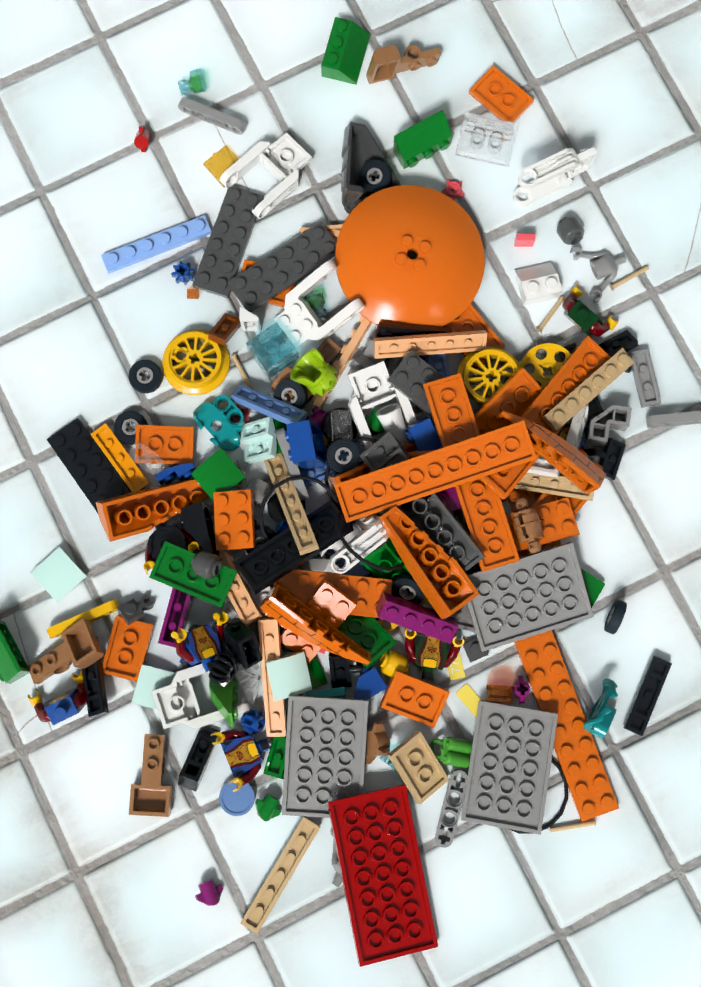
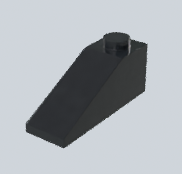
(199, 524)
(198, 759)

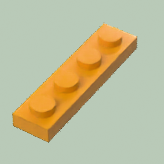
(120, 458)

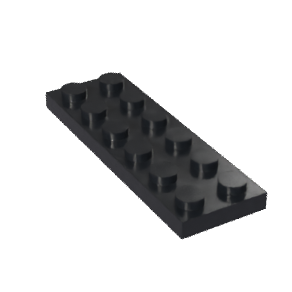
(87, 463)
(280, 553)

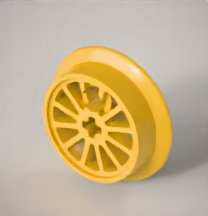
(472, 358)
(193, 386)

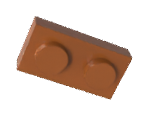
(224, 329)

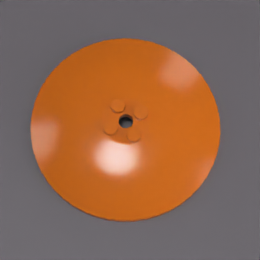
(403, 290)

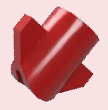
(142, 138)

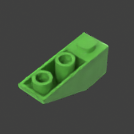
(225, 700)

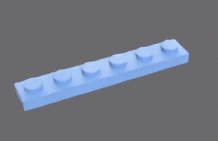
(156, 244)

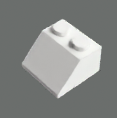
(538, 283)

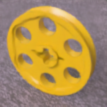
(547, 362)

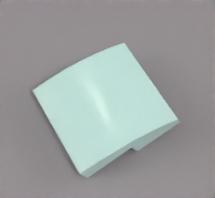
(259, 440)
(58, 574)
(289, 675)
(149, 680)

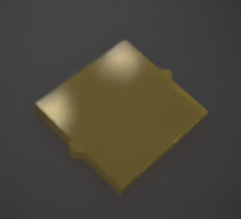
(220, 162)

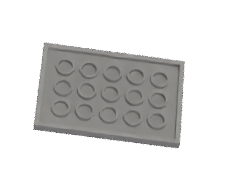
(528, 597)
(323, 753)
(509, 767)

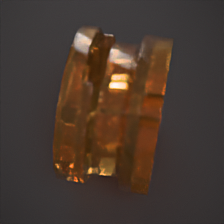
(499, 691)

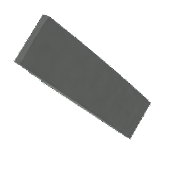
(429, 512)

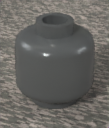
(570, 231)
(206, 565)

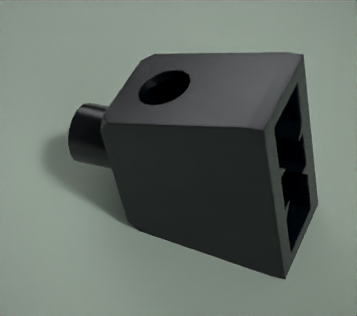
(240, 635)

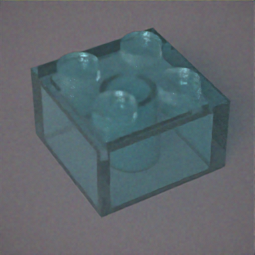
(272, 350)

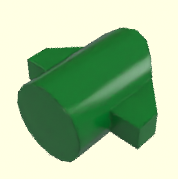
(373, 423)
(267, 808)

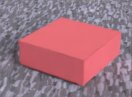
(524, 240)

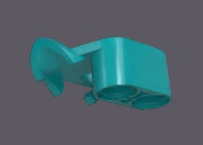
(228, 436)
(602, 713)

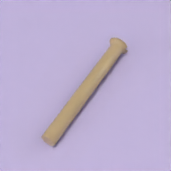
(629, 277)
(550, 314)
(241, 370)
(572, 826)

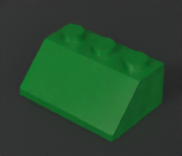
(345, 51)
(422, 140)
(385, 556)
(11, 659)

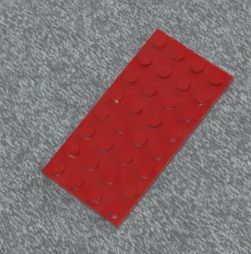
(382, 875)

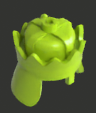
(314, 373)

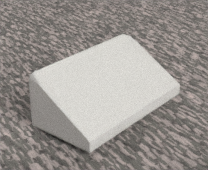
(249, 321)
(318, 565)

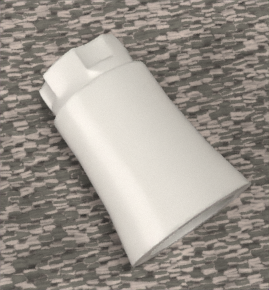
(393, 421)

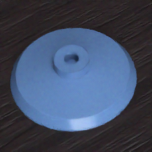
(236, 802)

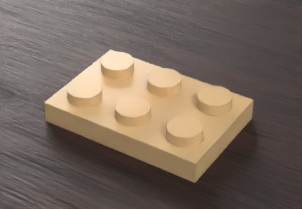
(418, 767)

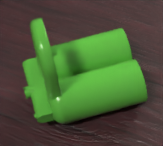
(453, 751)

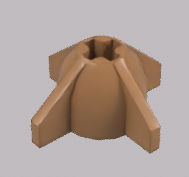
(376, 743)

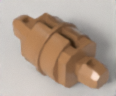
(528, 525)

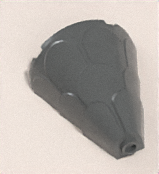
(358, 149)

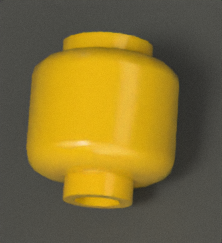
(392, 661)

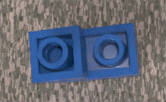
(183, 471)

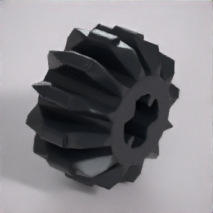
(224, 668)

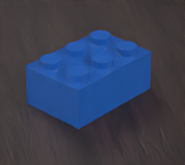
(306, 444)

